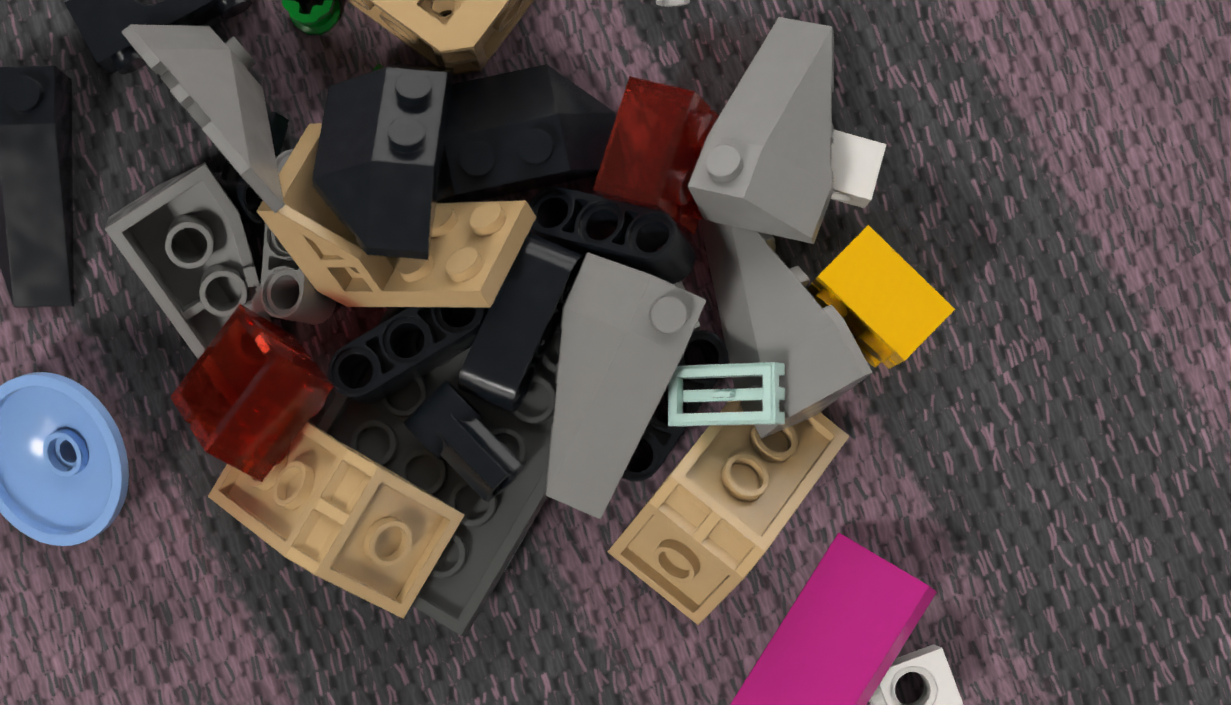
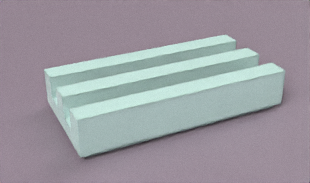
(769, 394)

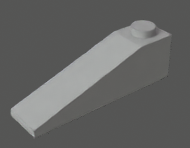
(219, 94)
(772, 142)
(190, 253)
(775, 319)
(614, 364)

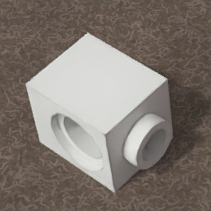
(855, 168)
(934, 671)

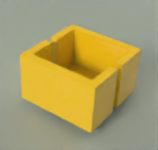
(880, 299)

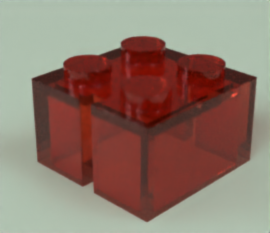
(656, 149)
(251, 393)

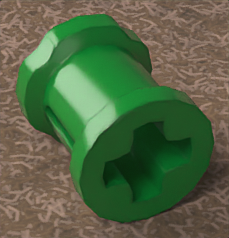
(320, 19)

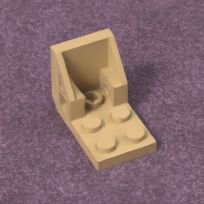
(455, 41)
(467, 254)
(724, 509)
(344, 519)

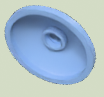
(59, 460)

